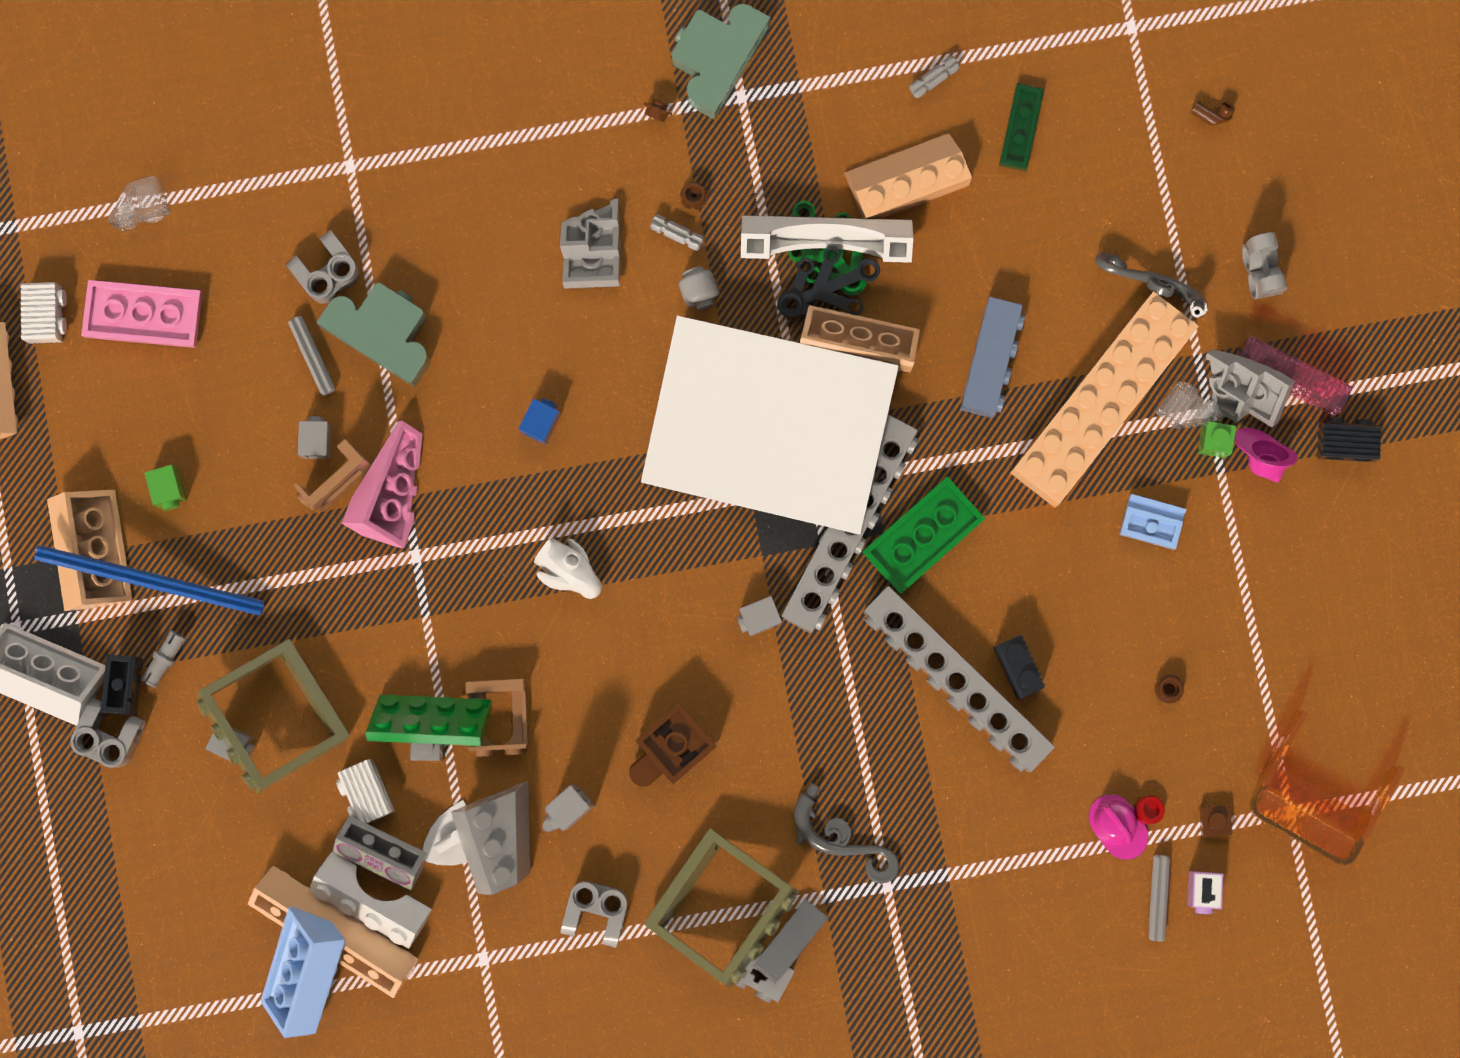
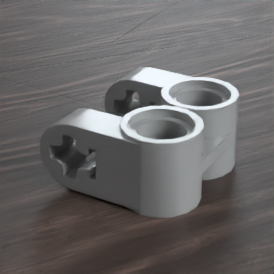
(1261, 263)
(327, 273)
(89, 724)
(597, 906)

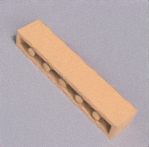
(364, 950)

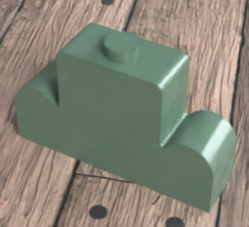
(717, 54)
(381, 330)

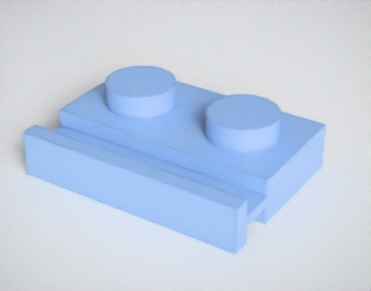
(1152, 521)

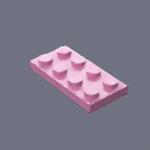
(142, 313)

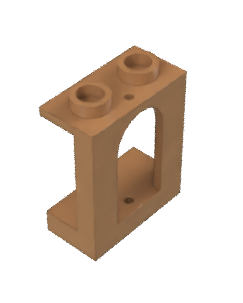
(338, 482)
(519, 707)

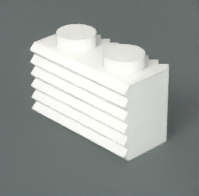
(42, 312)
(365, 792)

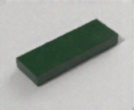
(1021, 127)

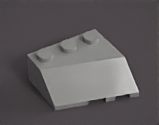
(496, 838)

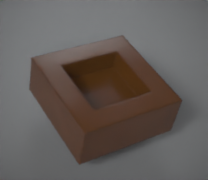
(1215, 821)

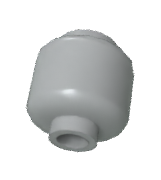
(698, 288)

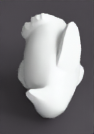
(567, 568)

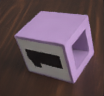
(1205, 891)

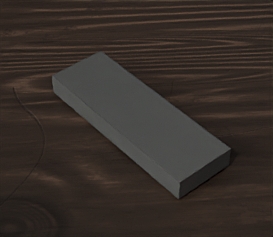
(790, 941)

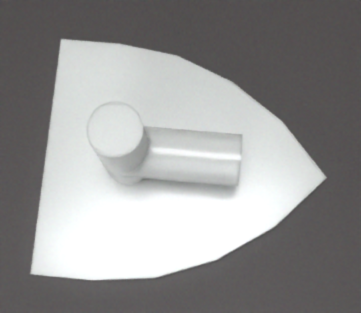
(443, 841)

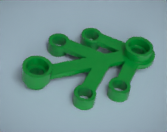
(817, 255)

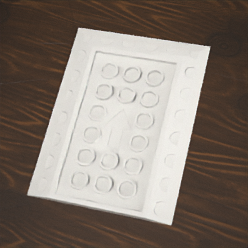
(769, 424)

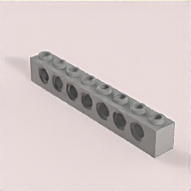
(796, 610)
(1036, 745)

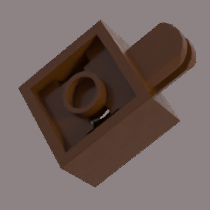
(670, 748)

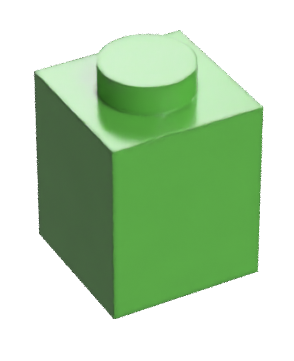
(1216, 439)
(165, 487)

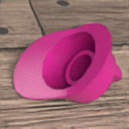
(1265, 454)
(1117, 827)

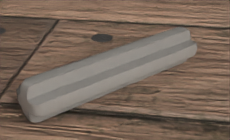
(311, 355)
(1159, 897)

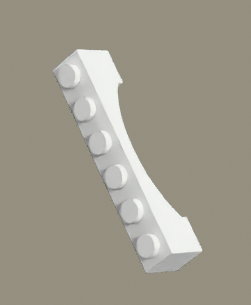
(878, 237)

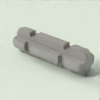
(934, 77)
(677, 232)

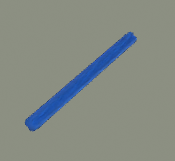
(148, 580)

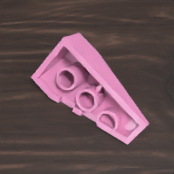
(385, 495)

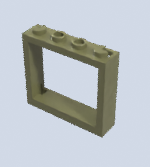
(311, 690)
(684, 883)

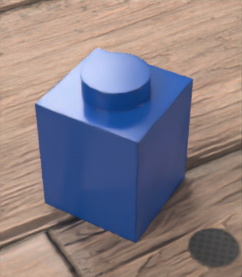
(540, 420)

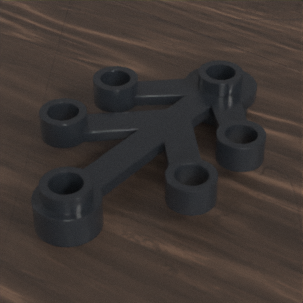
(823, 288)

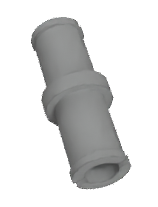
(163, 658)

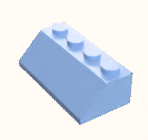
(302, 972)

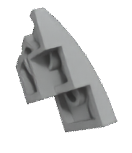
(592, 248)
(1247, 387)

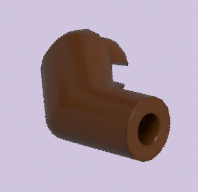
(1215, 115)

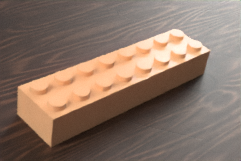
(1104, 399)

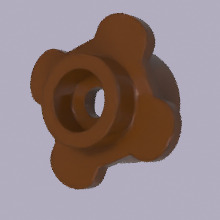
(657, 110)

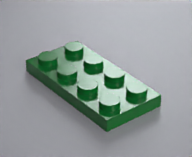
(923, 535)
(429, 720)

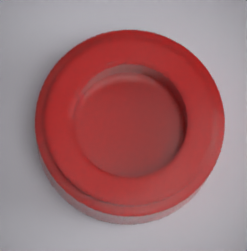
(1149, 810)

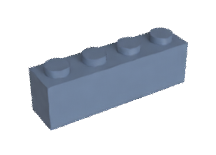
(991, 358)

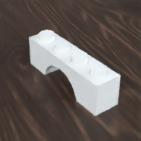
(396, 919)

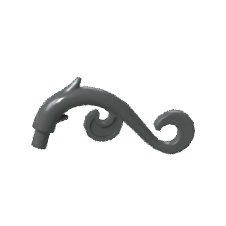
(1156, 282)
(806, 832)

